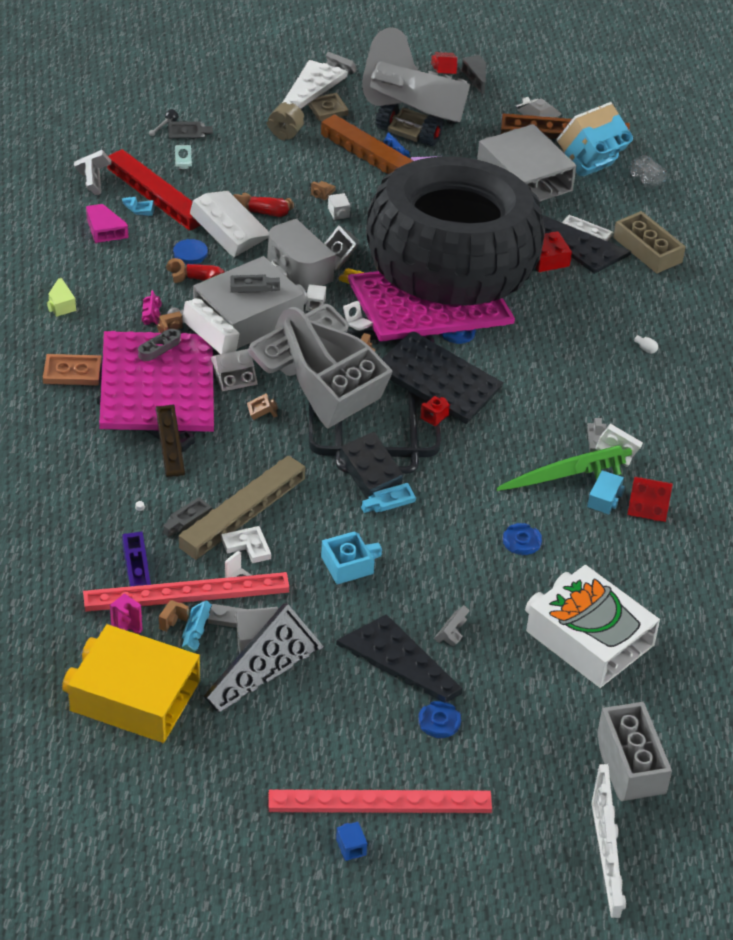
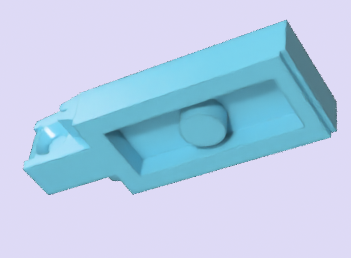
(389, 498)
(195, 626)

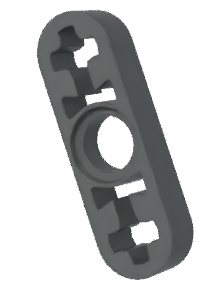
(149, 349)

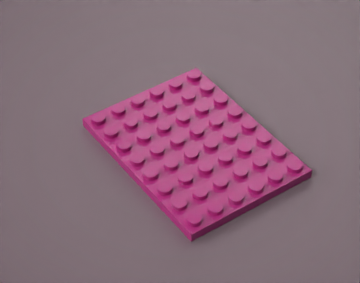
(399, 313)
(136, 386)

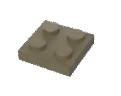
(327, 106)

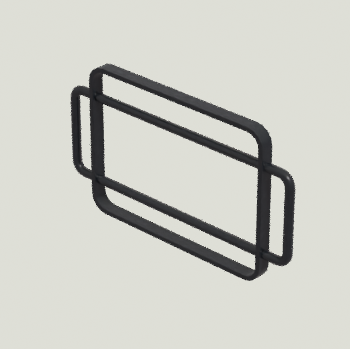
(413, 451)

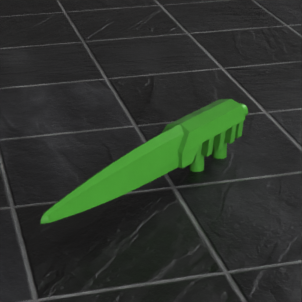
(585, 463)

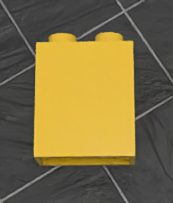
(132, 682)

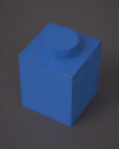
(351, 841)

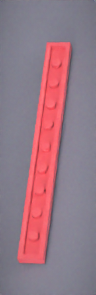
(190, 591)
(380, 801)

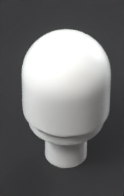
(646, 344)

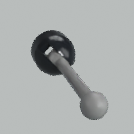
(171, 116)

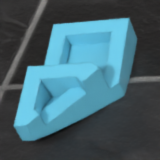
(139, 208)

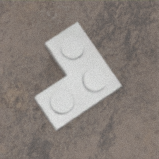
(250, 540)

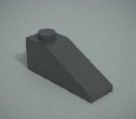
(475, 69)

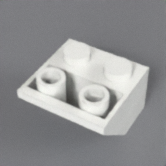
(234, 370)

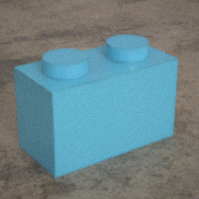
(606, 492)

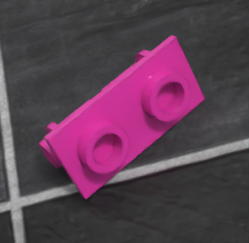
(151, 309)

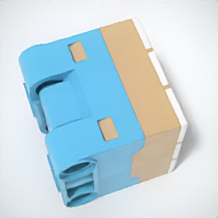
(595, 139)

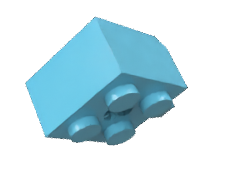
(349, 557)

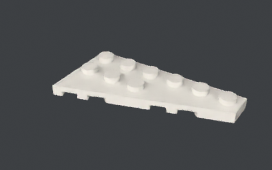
(313, 82)
(606, 834)

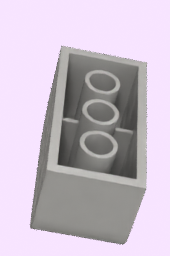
(300, 254)
(633, 752)

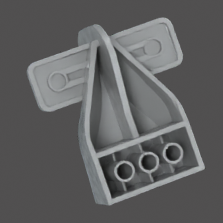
(394, 79)
(331, 366)

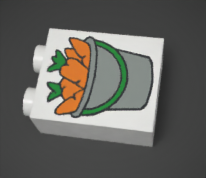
(591, 624)

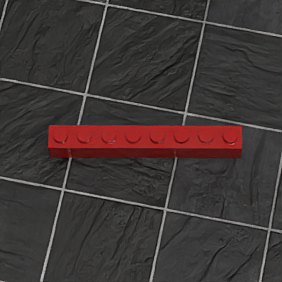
(444, 62)
(153, 188)

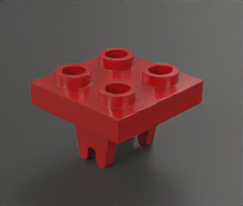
(650, 499)

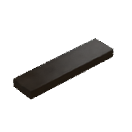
(170, 440)

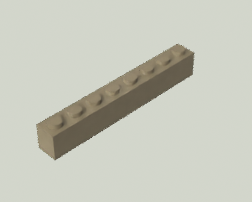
(241, 507)

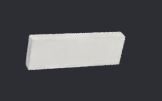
(589, 228)

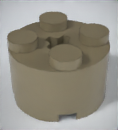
(286, 121)

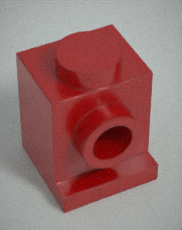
(438, 407)

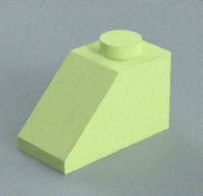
(61, 299)

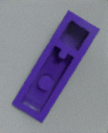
(135, 559)

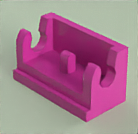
(126, 614)

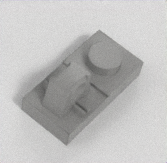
(338, 61)
(594, 432)
(448, 631)

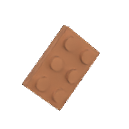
(72, 369)

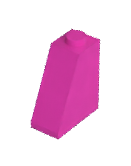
(105, 224)

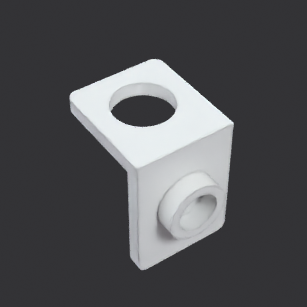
(357, 321)
(233, 566)

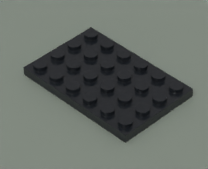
(434, 371)

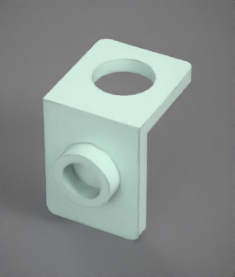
(183, 163)

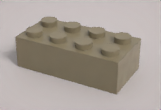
(649, 242)

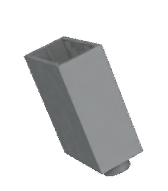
(532, 159)
(251, 312)

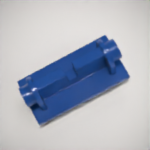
(393, 143)

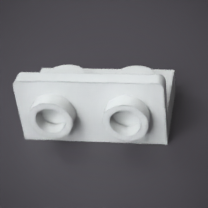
(614, 436)

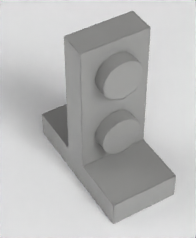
(91, 168)

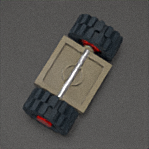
(409, 124)

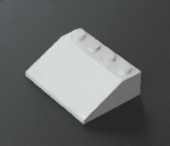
(228, 222)

